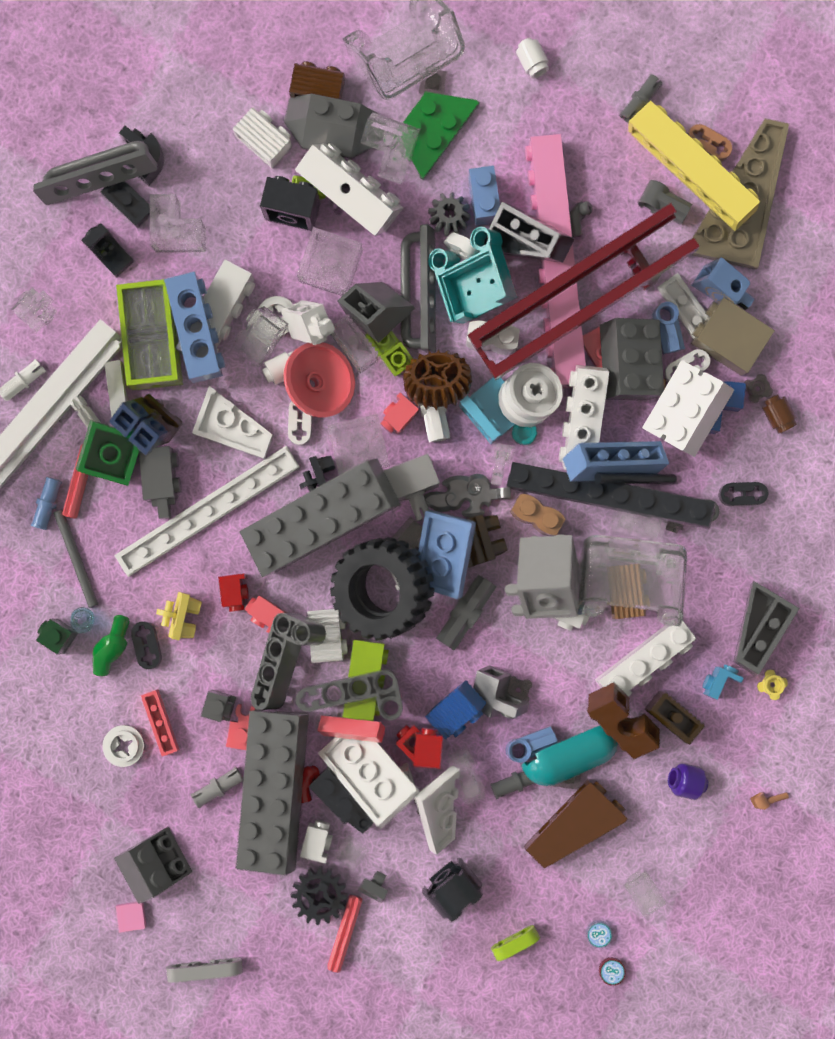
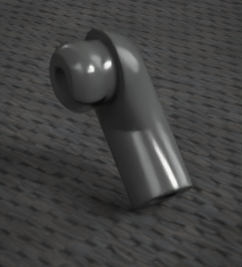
(577, 214)

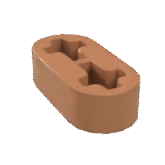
(712, 138)

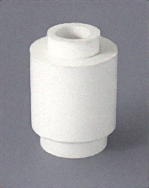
(532, 58)
(275, 368)

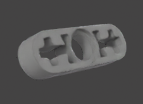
(196, 971)

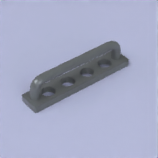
(90, 167)
(427, 289)

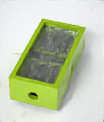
(148, 336)

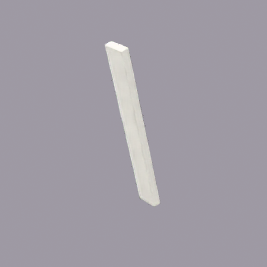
(207, 511)

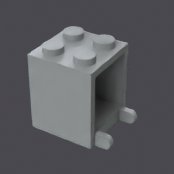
(546, 578)

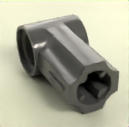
(658, 196)

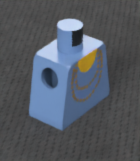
(722, 280)

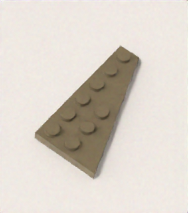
(758, 171)

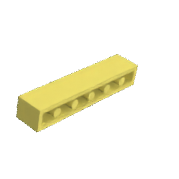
(693, 165)

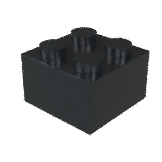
(290, 203)

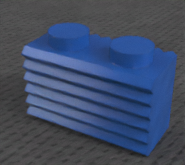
(455, 710)

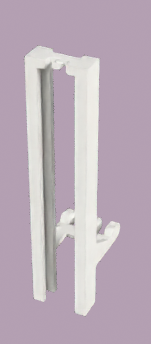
(55, 397)

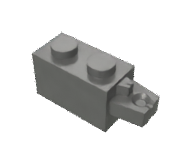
(160, 479)

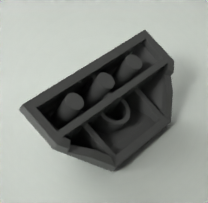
(328, 120)

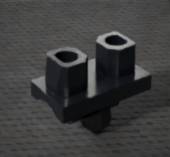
(320, 466)

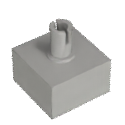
(412, 480)

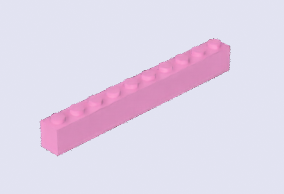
(552, 207)

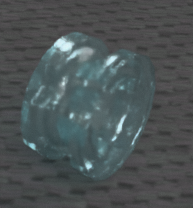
(78, 613)

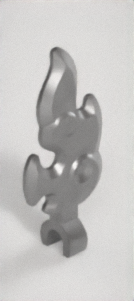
(462, 488)

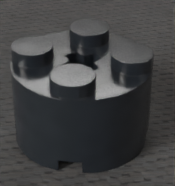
(453, 889)

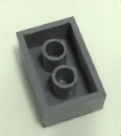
(633, 358)

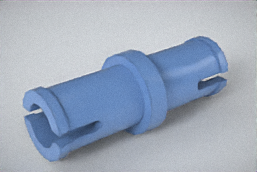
(46, 503)

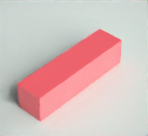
(160, 722)
(351, 729)

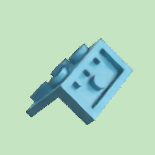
(485, 411)

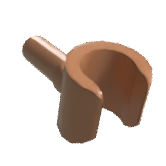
(761, 802)

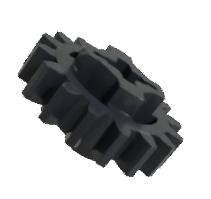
(309, 891)

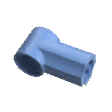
(670, 330)
(532, 744)

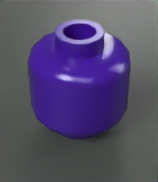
(688, 781)

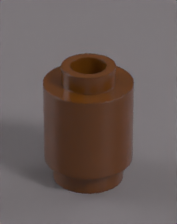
(779, 413)

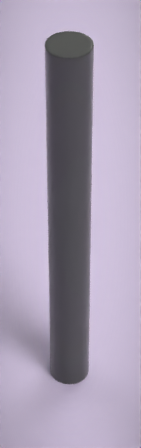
(76, 559)

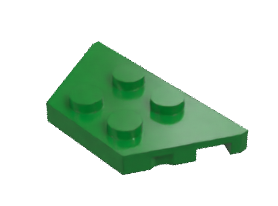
(440, 121)

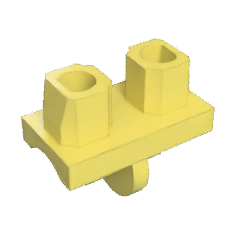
(178, 627)

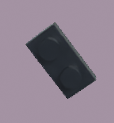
(128, 202)

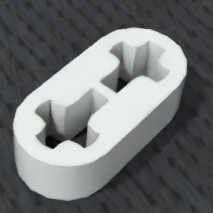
(460, 245)
(688, 358)
(293, 425)

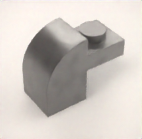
(493, 687)

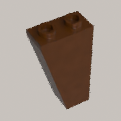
(576, 824)

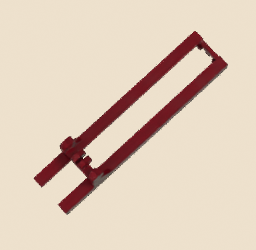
(644, 276)

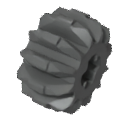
(446, 204)

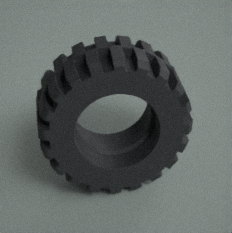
(353, 598)

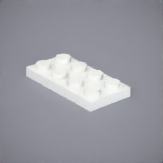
(370, 777)

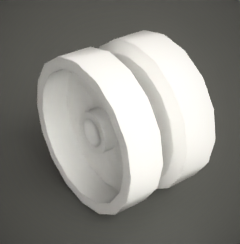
(530, 395)

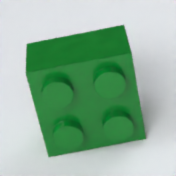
(107, 454)

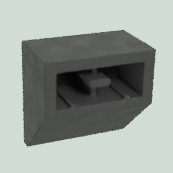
(375, 308)
(153, 865)

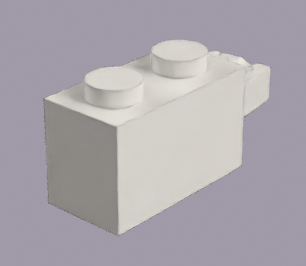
(308, 322)

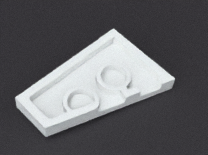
(231, 427)
(436, 810)

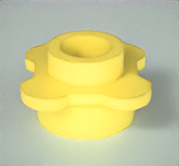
(773, 692)

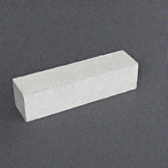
(116, 384)

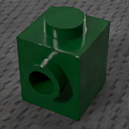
(56, 636)

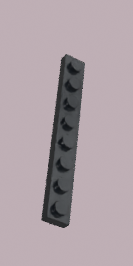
(612, 496)

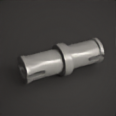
(217, 787)

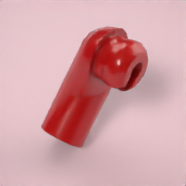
(309, 774)

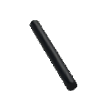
(635, 478)

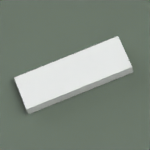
(689, 308)

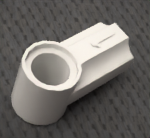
(435, 424)

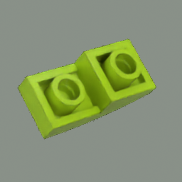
(392, 353)

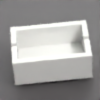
(688, 408)

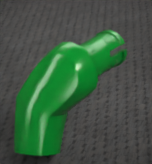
(110, 646)

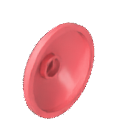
(330, 373)

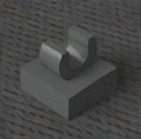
(373, 888)

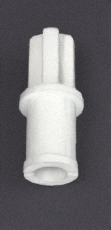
(21, 380)

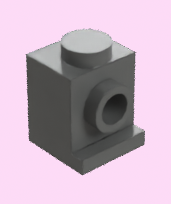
(218, 706)

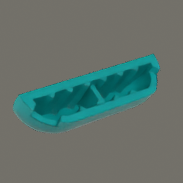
(571, 757)

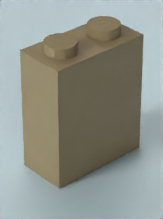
(731, 336)

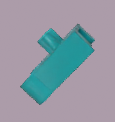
(476, 283)

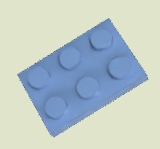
(447, 549)

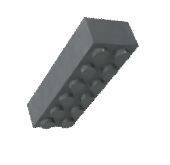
(320, 517)
(272, 792)

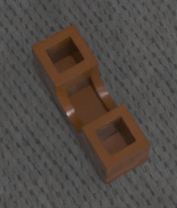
(610, 710)

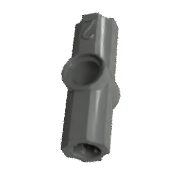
(466, 612)

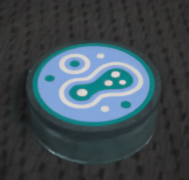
(599, 934)

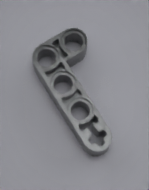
(280, 657)
(348, 694)

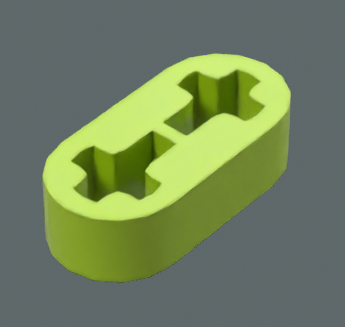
(515, 943)

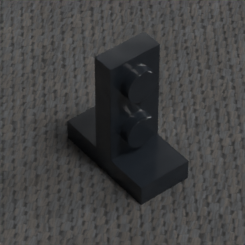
(107, 249)

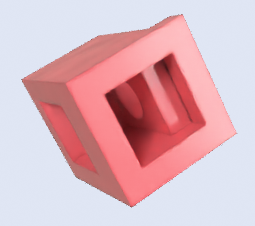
(399, 414)
(262, 611)

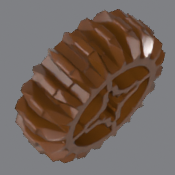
(437, 379)

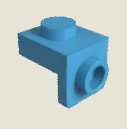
(714, 683)

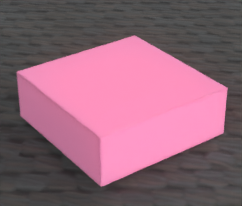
(131, 916)

